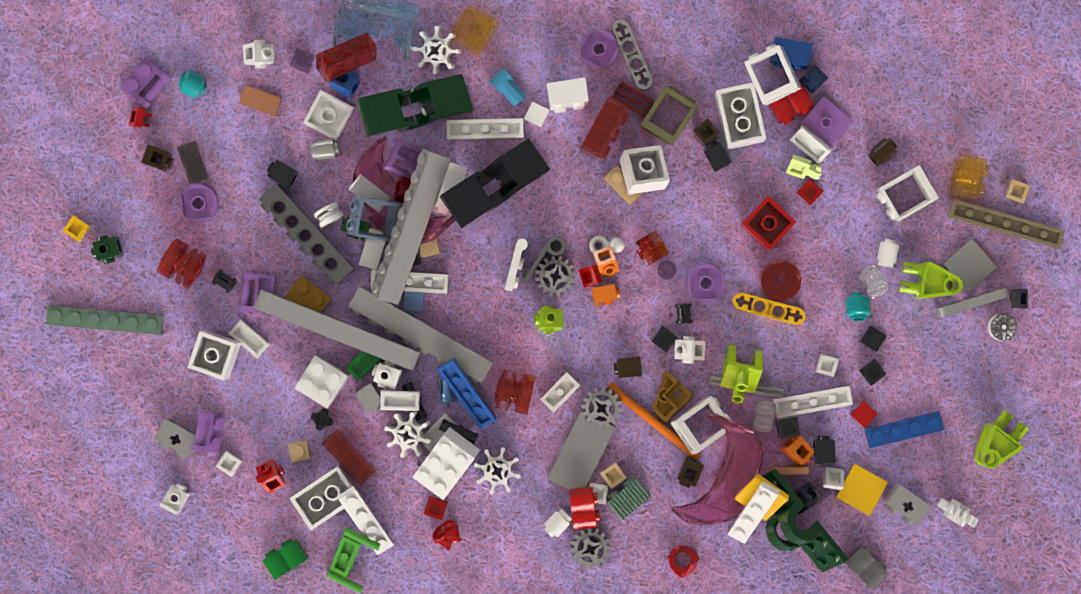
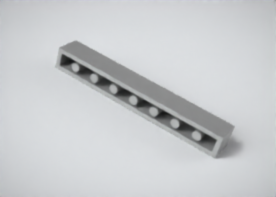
(410, 226)
(419, 333)

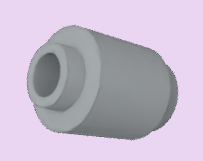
(324, 149)

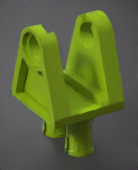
(931, 281)
(741, 376)
(998, 443)

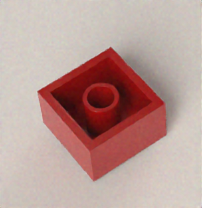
(767, 223)

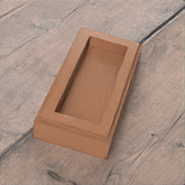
(260, 100)
(791, 470)

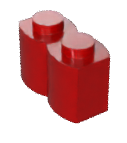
(791, 105)
(583, 508)

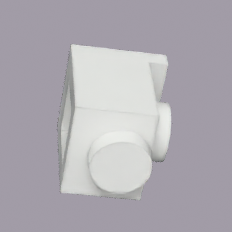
(172, 506)

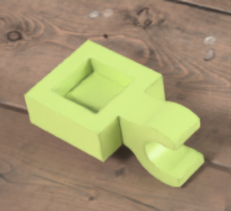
(801, 167)

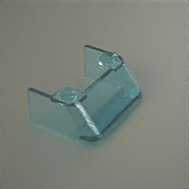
(378, 18)

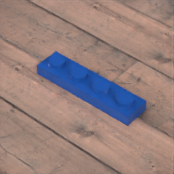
(467, 393)
(904, 429)

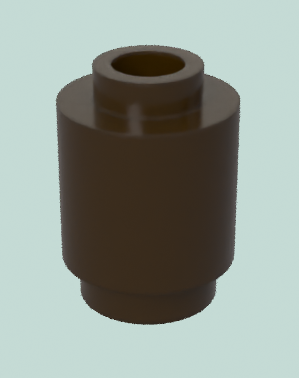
(882, 151)

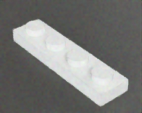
(485, 129)
(422, 282)
(813, 401)
(753, 512)
(364, 518)

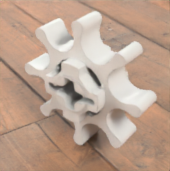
(444, 50)
(414, 430)
(506, 465)

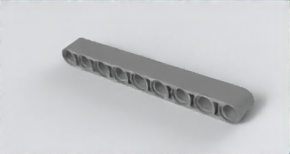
(336, 329)

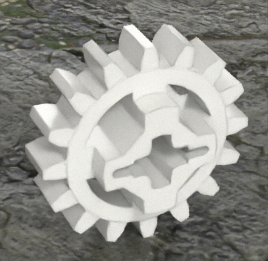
(957, 512)

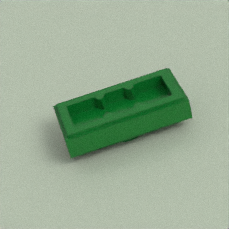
(362, 364)

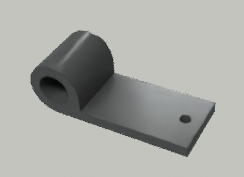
(554, 246)

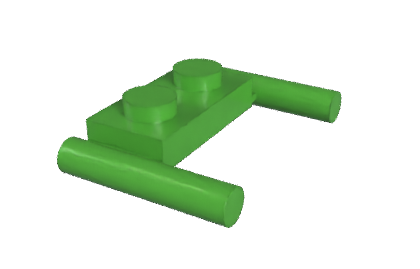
(346, 556)

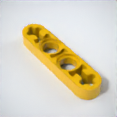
(768, 310)

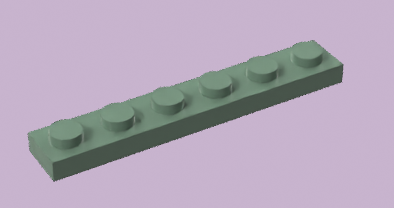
(104, 320)

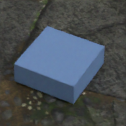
(413, 301)

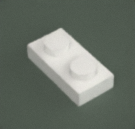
(560, 392)

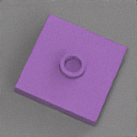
(826, 121)

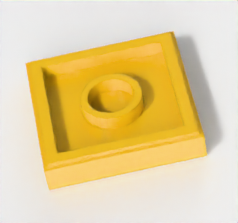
(862, 489)
(747, 492)

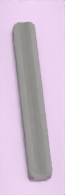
(761, 389)

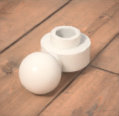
(616, 244)

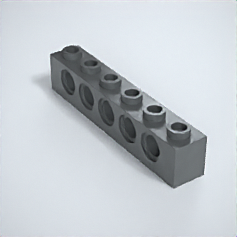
(276, 195)

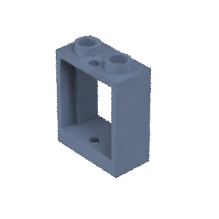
(356, 210)

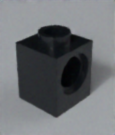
(717, 156)
(282, 173)
(787, 427)
(824, 450)
(808, 496)

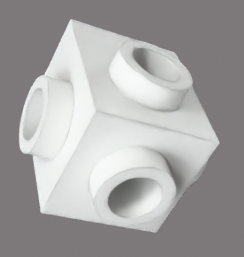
(258, 54)
(689, 350)
(393, 371)

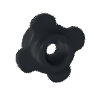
(327, 420)

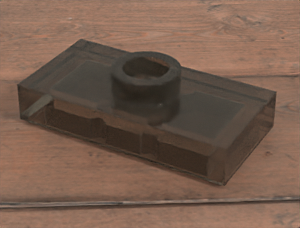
(192, 162)

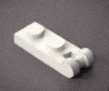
(517, 263)

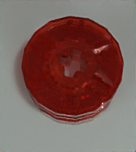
(179, 262)
(785, 290)
(515, 391)

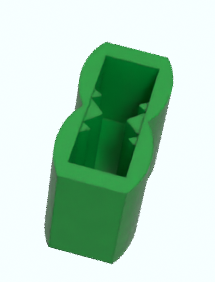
(285, 559)

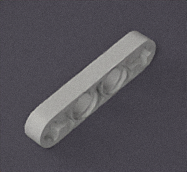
(634, 54)
(973, 302)

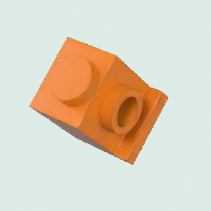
(609, 266)
(605, 294)
(803, 447)

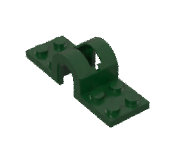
(438, 98)
(814, 541)

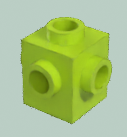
(549, 319)

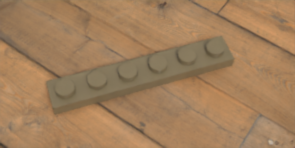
(1006, 224)

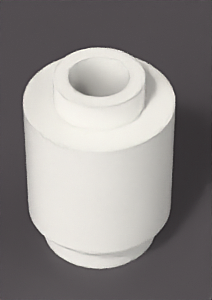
(887, 253)
(557, 523)

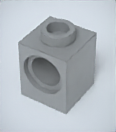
(369, 398)

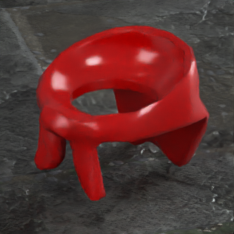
(448, 535)
(694, 558)

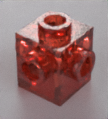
(651, 248)

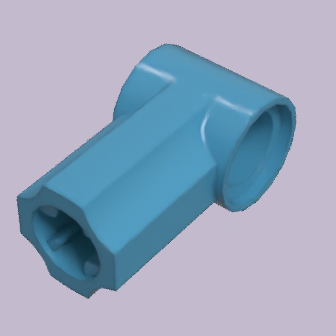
(505, 84)

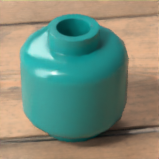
(192, 84)
(857, 306)

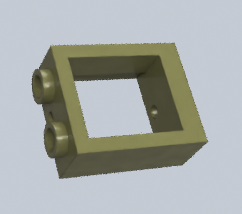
(657, 131)

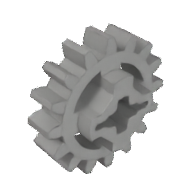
(567, 279)
(609, 401)
(581, 552)

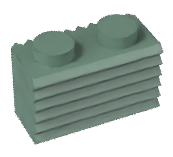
(628, 498)

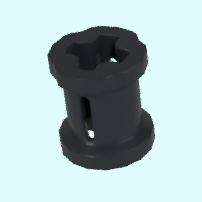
(220, 276)
(686, 317)

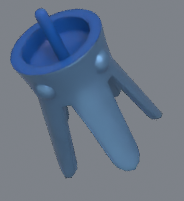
(447, 395)

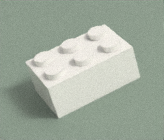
(740, 116)
(446, 463)
(319, 499)

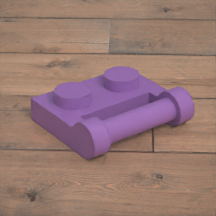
(141, 78)
(404, 153)
(262, 282)
(208, 432)

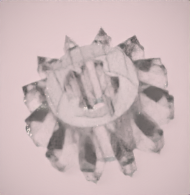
(873, 281)
(764, 416)

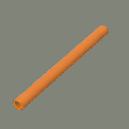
(651, 419)

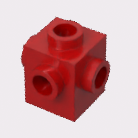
(270, 476)

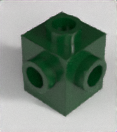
(113, 249)

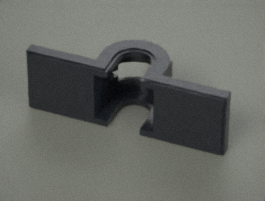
(515, 171)

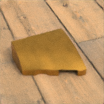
(665, 404)

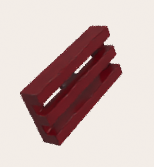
(634, 91)

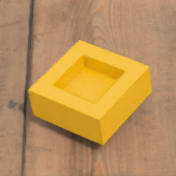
(76, 228)

